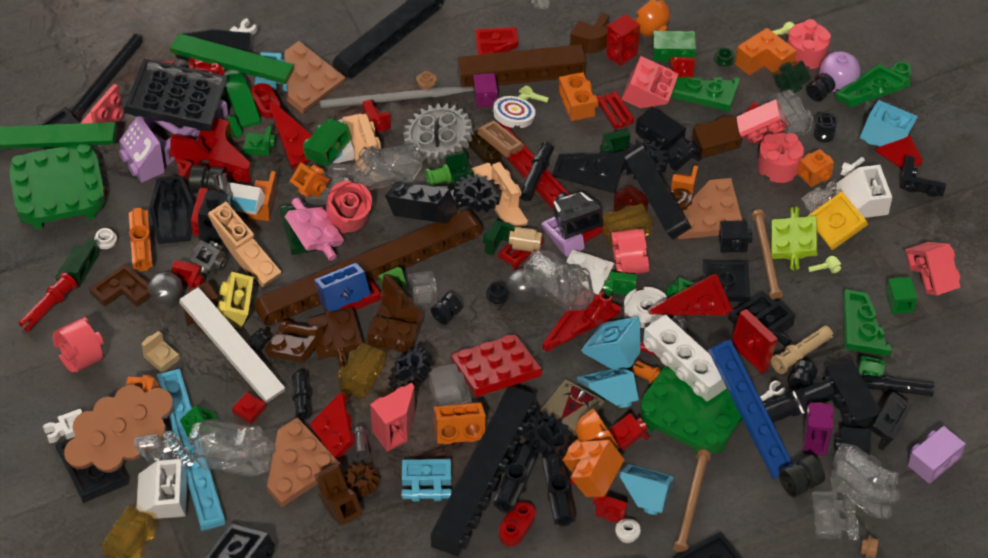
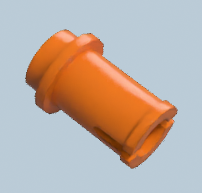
(645, 371)

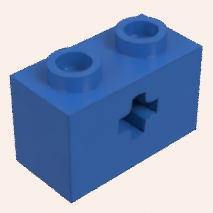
(342, 287)

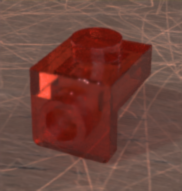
(629, 196)

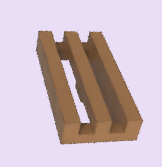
(496, 139)

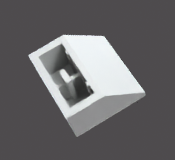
(867, 191)
(163, 489)

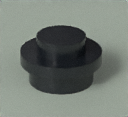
(497, 293)
(259, 340)

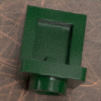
(615, 141)
(458, 166)
(493, 237)

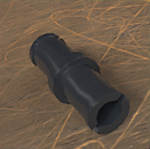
(301, 395)

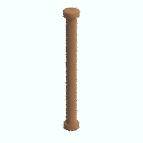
(775, 293)
(681, 544)

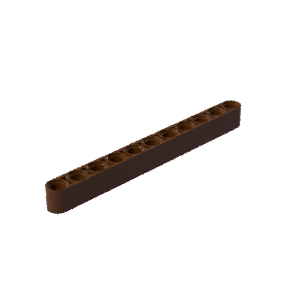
(398, 253)

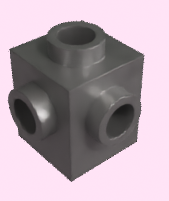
(203, 252)

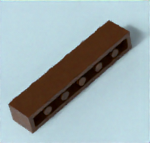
(523, 65)

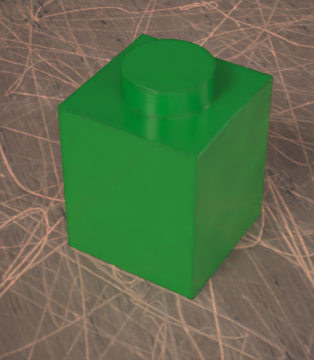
(901, 295)

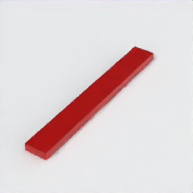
(548, 186)

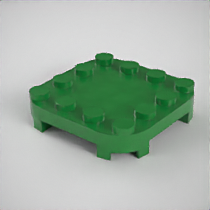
(57, 184)
(681, 414)

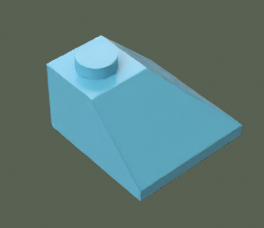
(887, 124)
(615, 343)
(614, 385)
(647, 487)

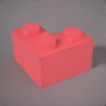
(936, 266)

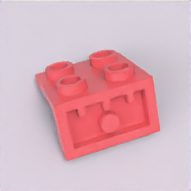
(107, 108)

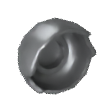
(518, 288)
(166, 289)

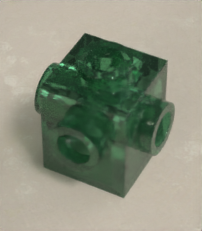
(791, 76)

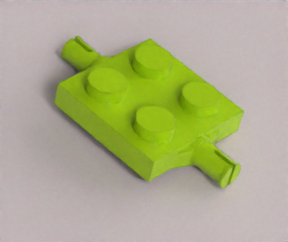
(794, 238)

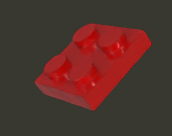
(754, 341)

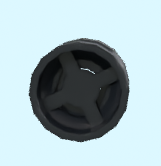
(823, 85)
(825, 127)
(449, 306)
(801, 375)

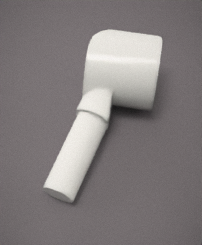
(848, 168)
(771, 392)

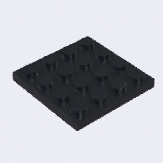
(175, 95)

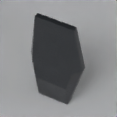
(228, 38)
(171, 210)

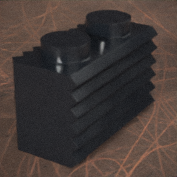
(659, 128)

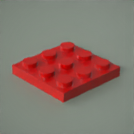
(496, 365)

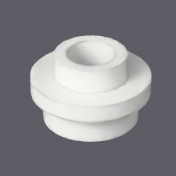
(105, 238)
(627, 536)

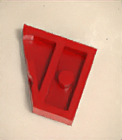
(496, 40)
(334, 427)

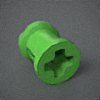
(438, 175)

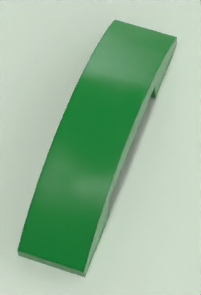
(241, 99)

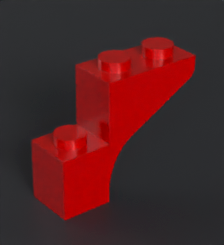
(223, 153)

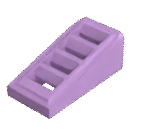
(564, 245)

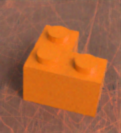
(764, 50)
(593, 466)

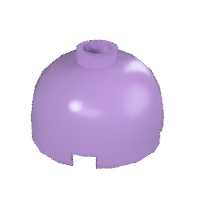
(841, 67)

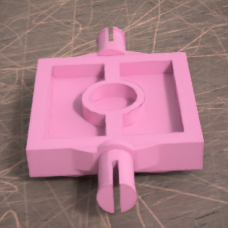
(314, 228)

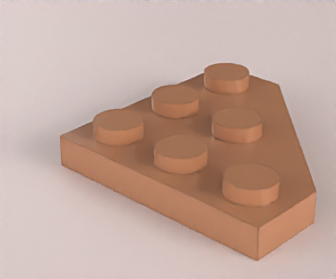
(311, 77)
(709, 206)
(296, 462)

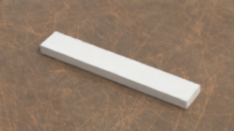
(232, 345)

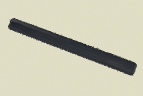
(106, 76)

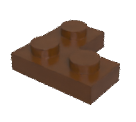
(121, 282)

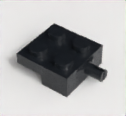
(772, 315)

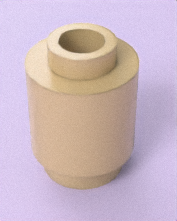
(525, 239)

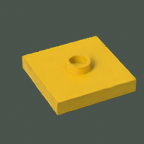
(838, 220)

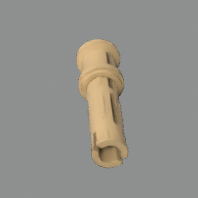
(796, 352)

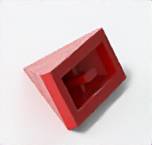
(898, 150)

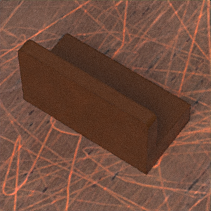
(396, 299)

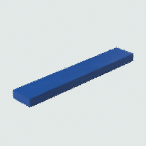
(750, 407)

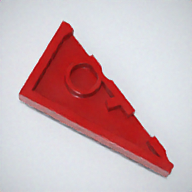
(291, 136)
(702, 298)
(578, 322)

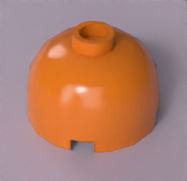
(653, 17)
(592, 428)

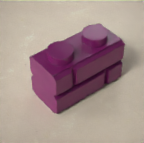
(818, 429)

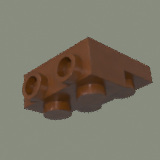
(393, 331)

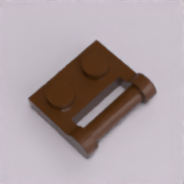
(293, 347)

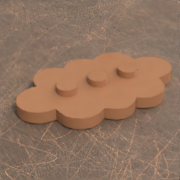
(110, 430)

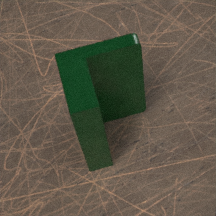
(80, 261)

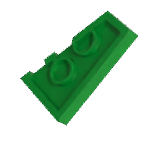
(872, 85)

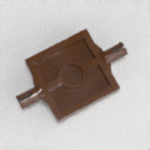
(339, 336)

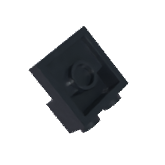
(242, 543)

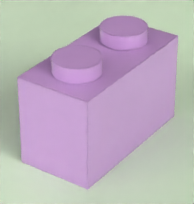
(936, 454)

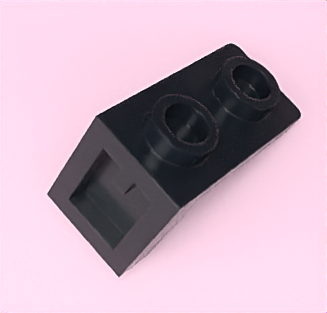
(912, 184)

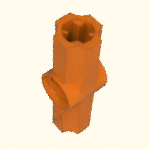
(140, 239)

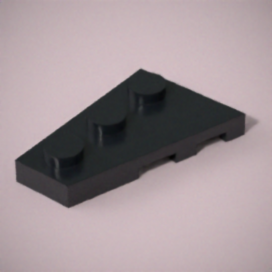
(592, 170)

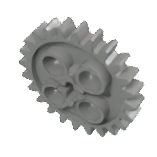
(453, 132)

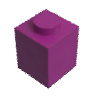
(484, 90)

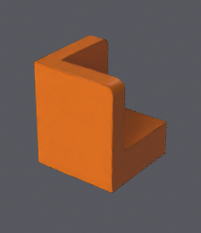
(685, 182)

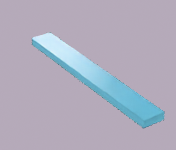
(199, 481)

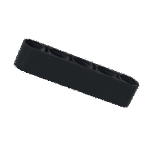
(658, 192)

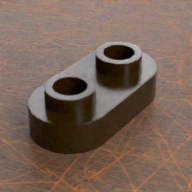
(484, 150)

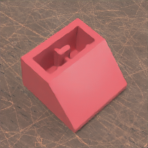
(649, 84)
(762, 121)
(393, 417)

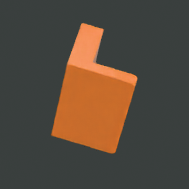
(269, 189)

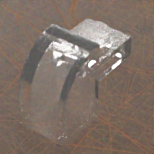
(423, 288)

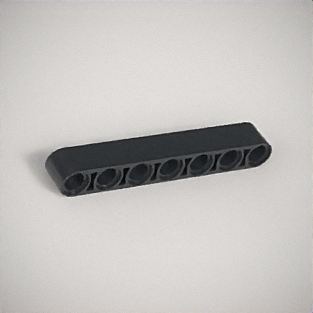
(384, 35)

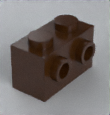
(717, 136)

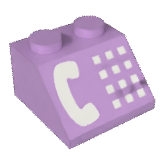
(141, 151)

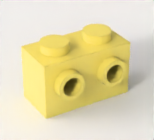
(236, 298)

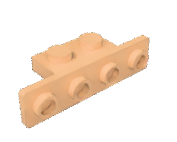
(361, 132)
(508, 209)

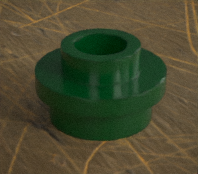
(724, 57)

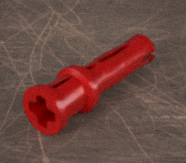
(54, 295)

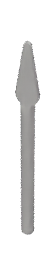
(396, 96)

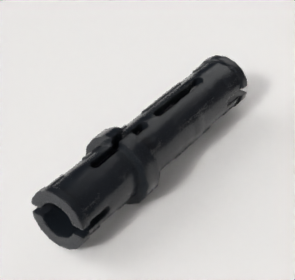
(539, 164)
(898, 385)

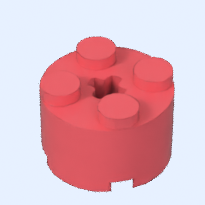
(810, 42)
(780, 156)
(348, 206)
(630, 251)
(78, 345)

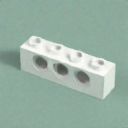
(684, 357)

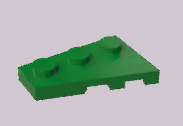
(709, 93)
(861, 326)

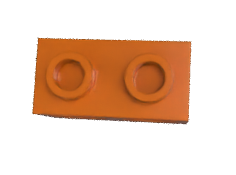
(577, 96)
(458, 421)

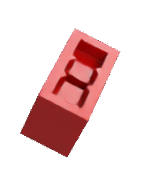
(622, 40)

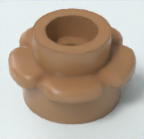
(426, 80)
(870, 547)

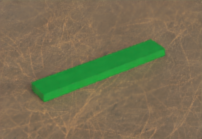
(232, 58)
(57, 135)

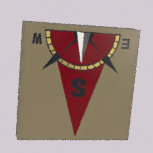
(571, 403)

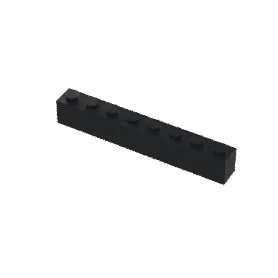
(483, 472)

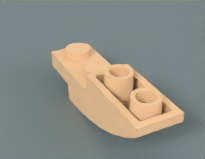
(242, 246)

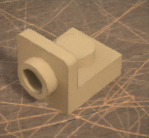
(159, 352)

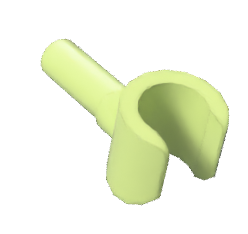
(785, 29)
(528, 93)
(831, 262)

